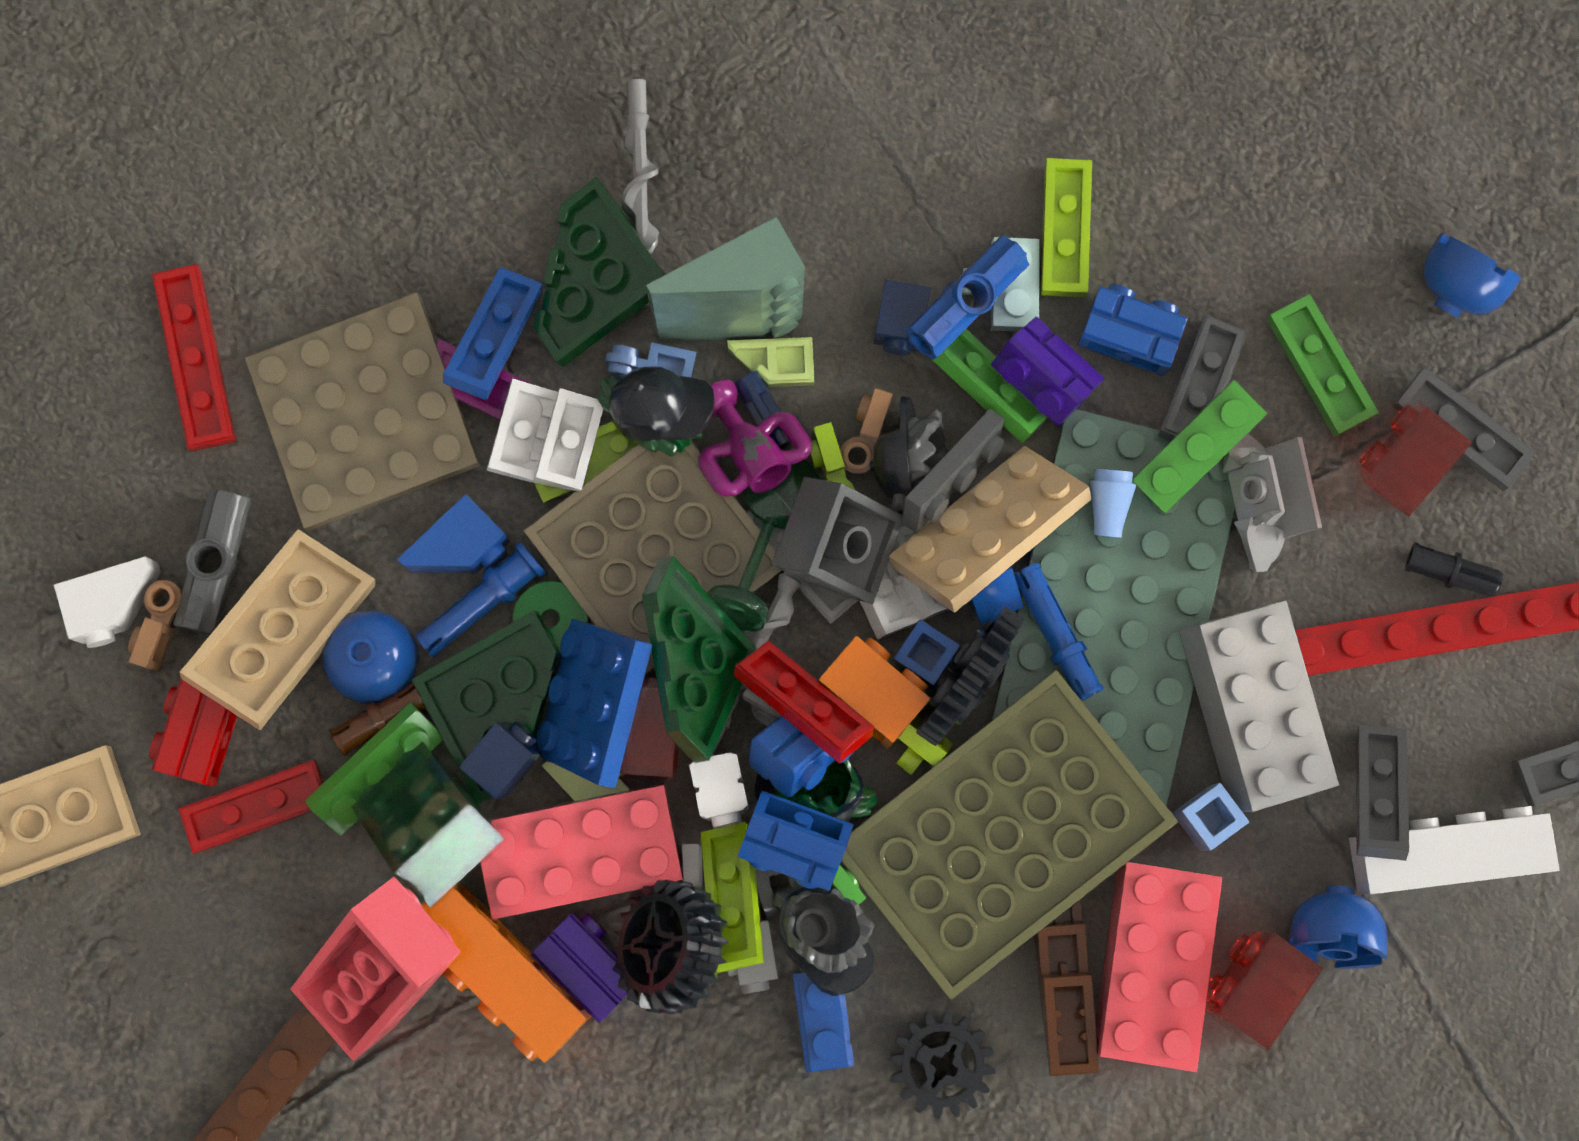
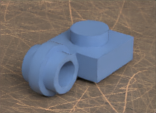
(625, 359)

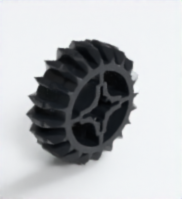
(669, 947)

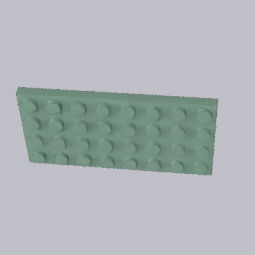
(1128, 595)

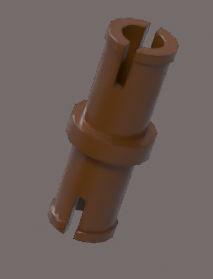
(375, 717)

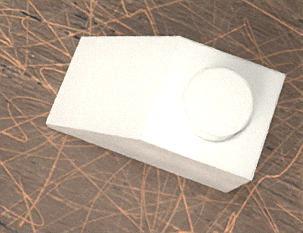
(105, 600)

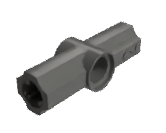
(222, 532)

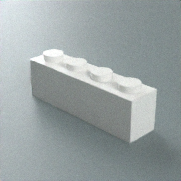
(1463, 852)

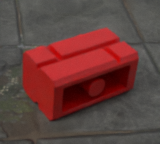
(193, 736)

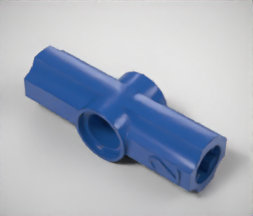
(950, 315)

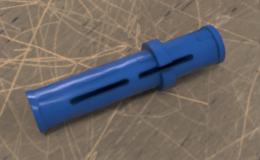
(1057, 632)

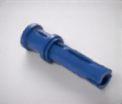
(498, 586)

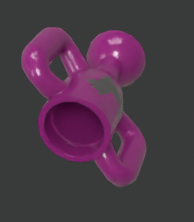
(752, 449)

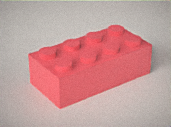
(581, 851)
(1157, 966)
(374, 968)

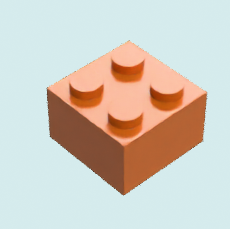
(876, 688)

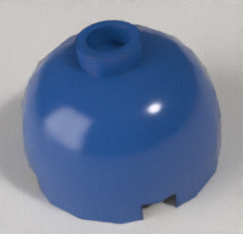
(1466, 278)
(370, 656)
(1340, 929)

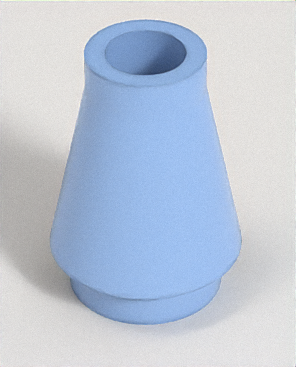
(1111, 500)

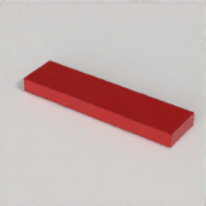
(194, 358)

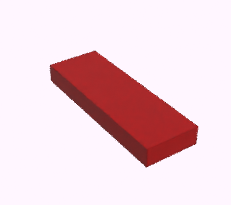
(804, 701)
(250, 807)

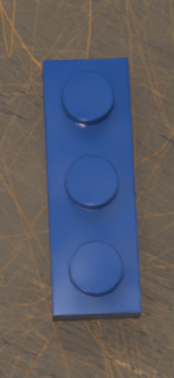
(492, 333)

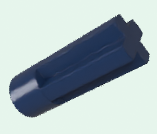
(760, 403)

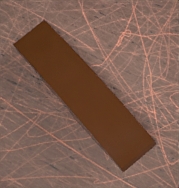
(1067, 995)

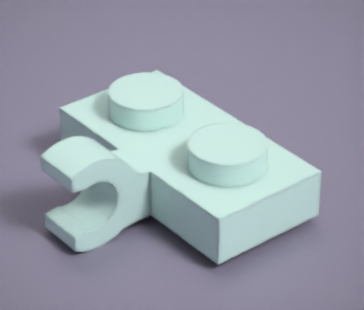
(1020, 300)

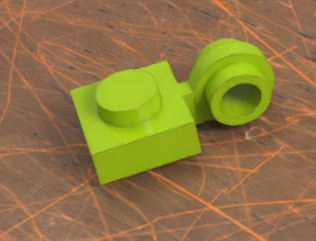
(827, 454)

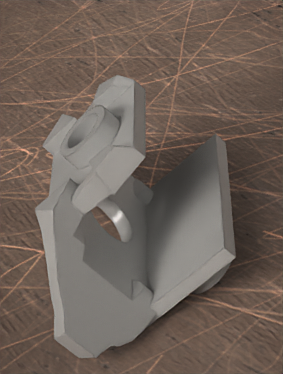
(1270, 496)

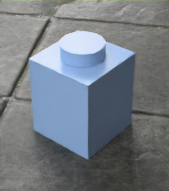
(1210, 817)

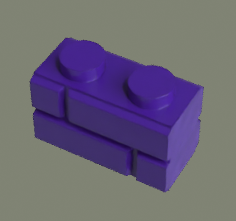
(1046, 371)
(582, 964)

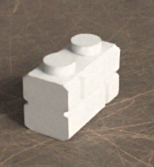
(719, 789)

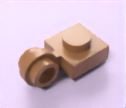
(872, 415)
(152, 639)

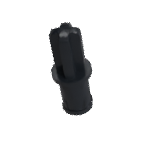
(1453, 570)

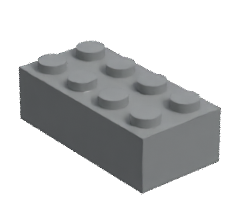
(1259, 707)

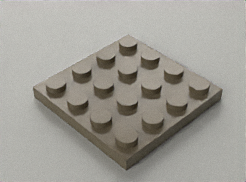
(362, 412)
(632, 516)

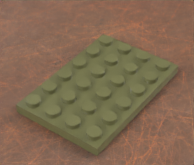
(1005, 834)

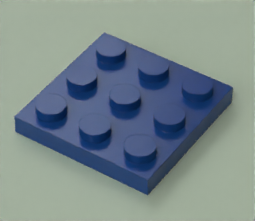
(593, 701)

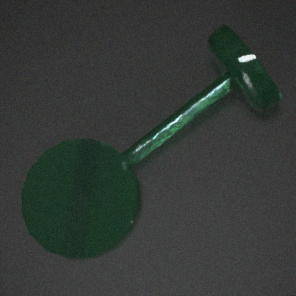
(773, 509)

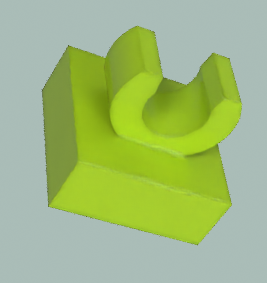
(920, 749)

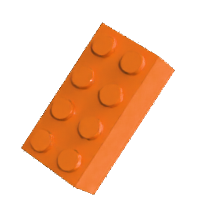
(506, 977)

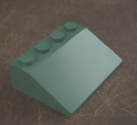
(733, 291)

